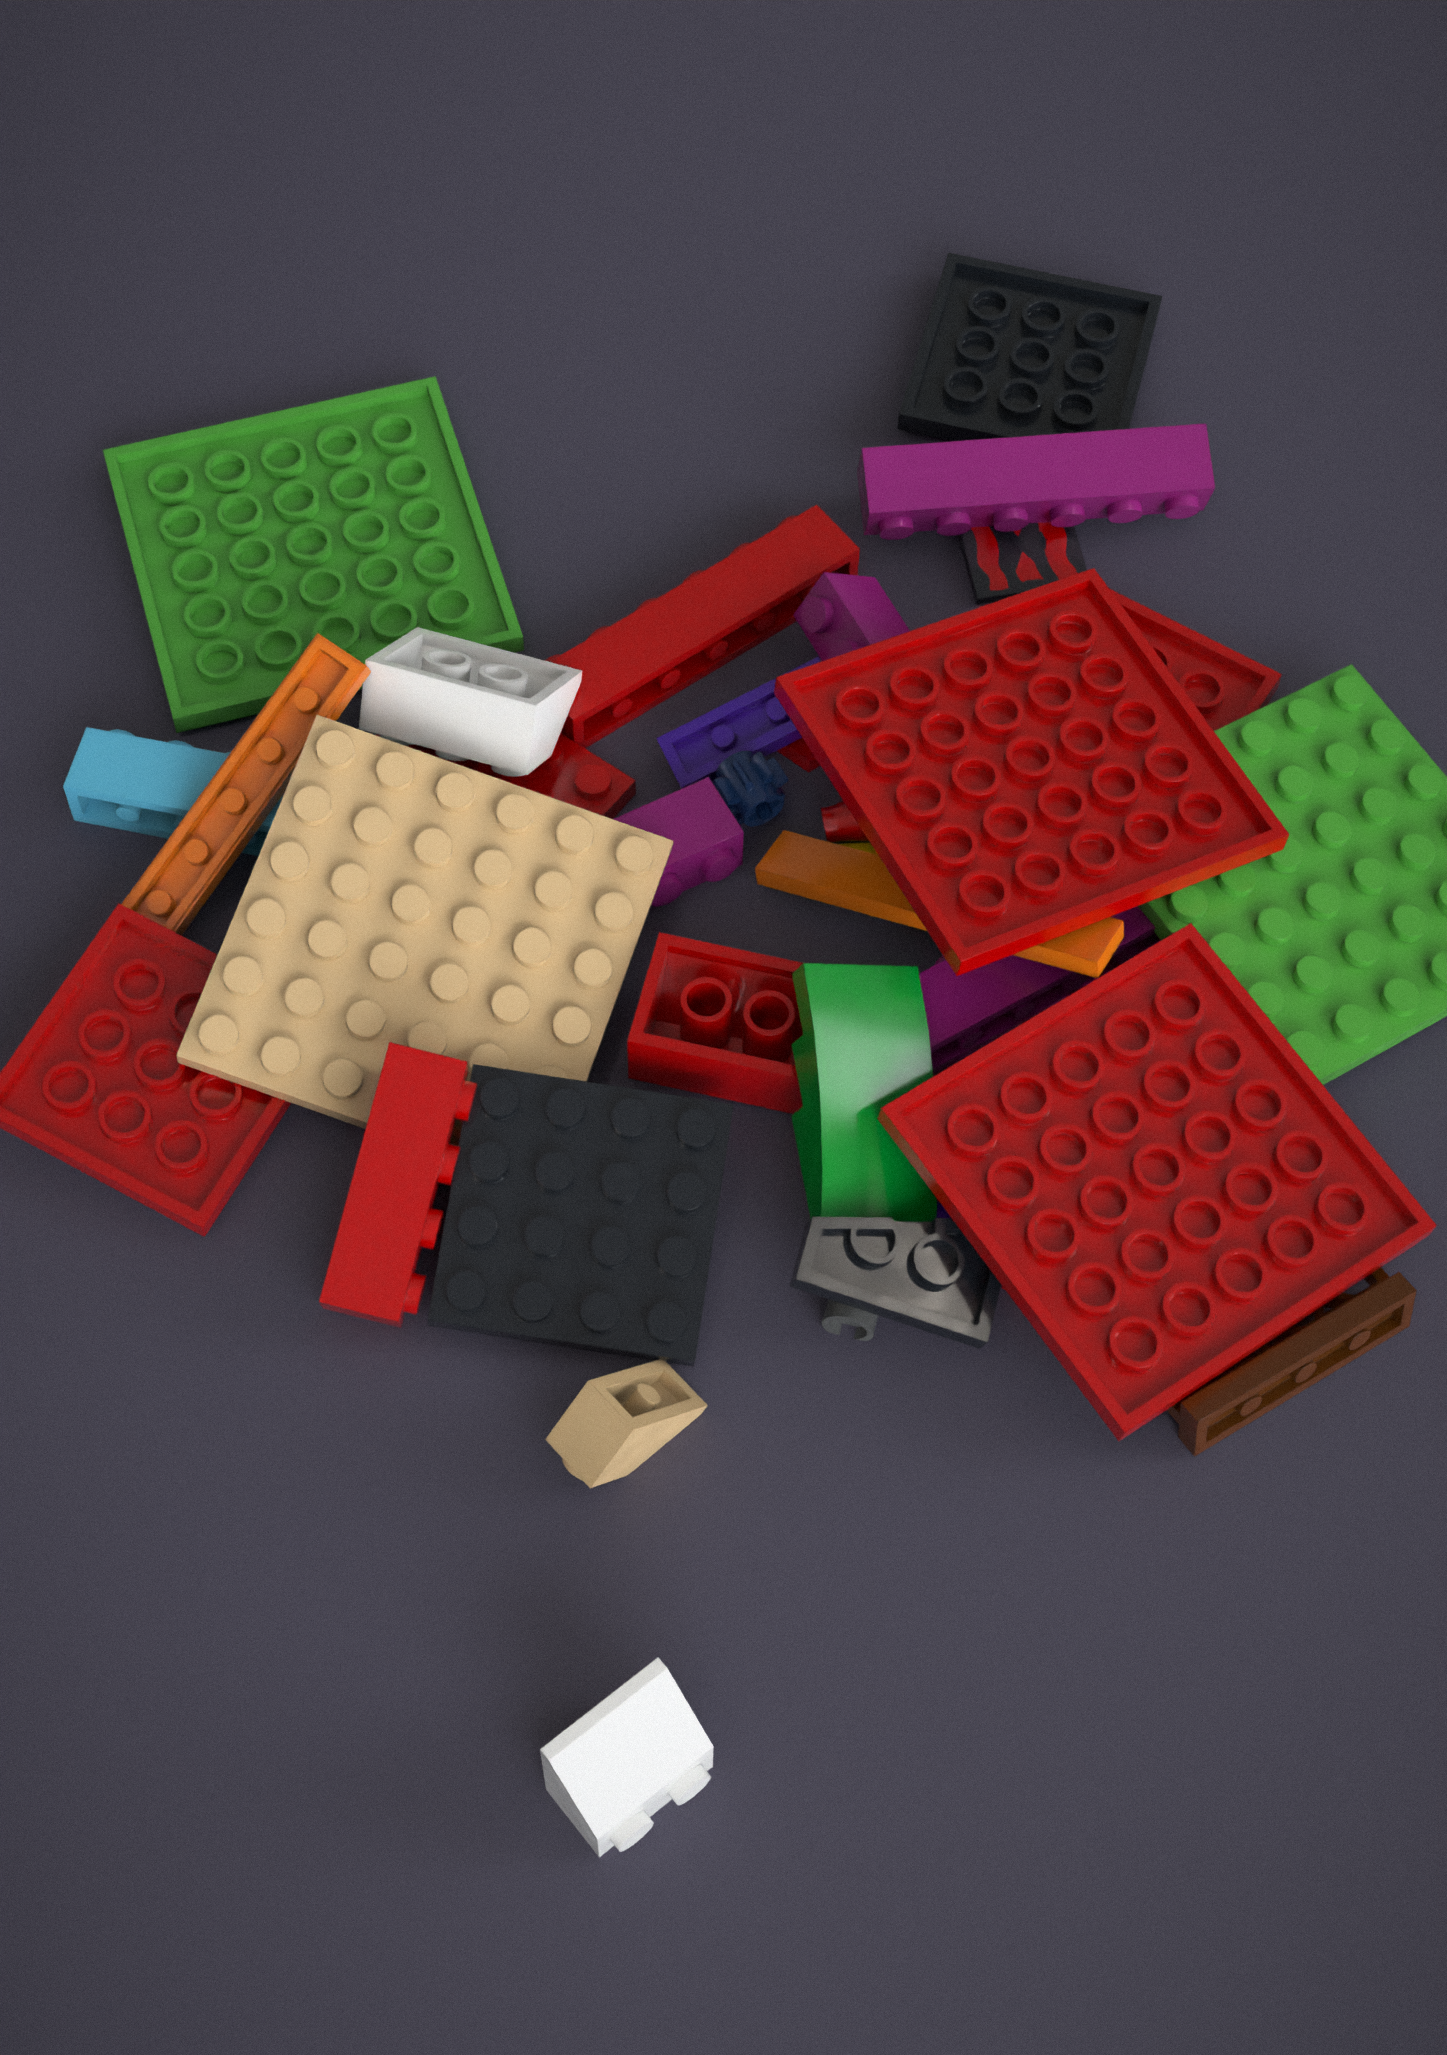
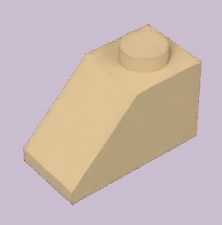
(623, 1421)

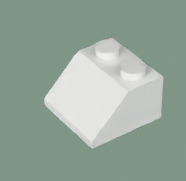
(628, 1760)

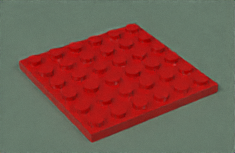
(1028, 769)
(1155, 1178)

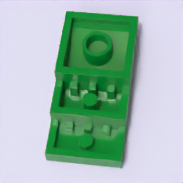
(857, 1053)

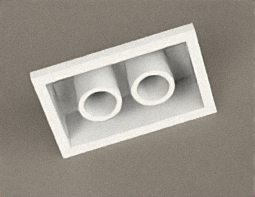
(468, 700)

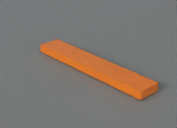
(245, 787)
(865, 885)

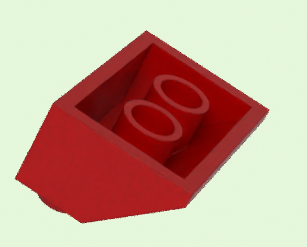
(718, 1024)

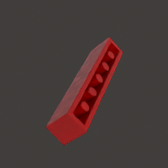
(701, 623)

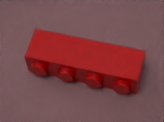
(396, 1186)

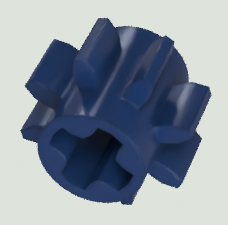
(751, 787)

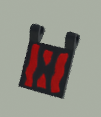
(1019, 560)

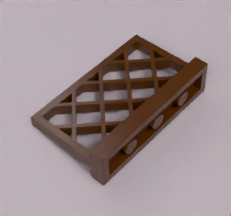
(1295, 1361)

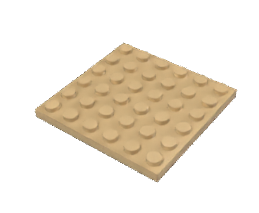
(419, 917)

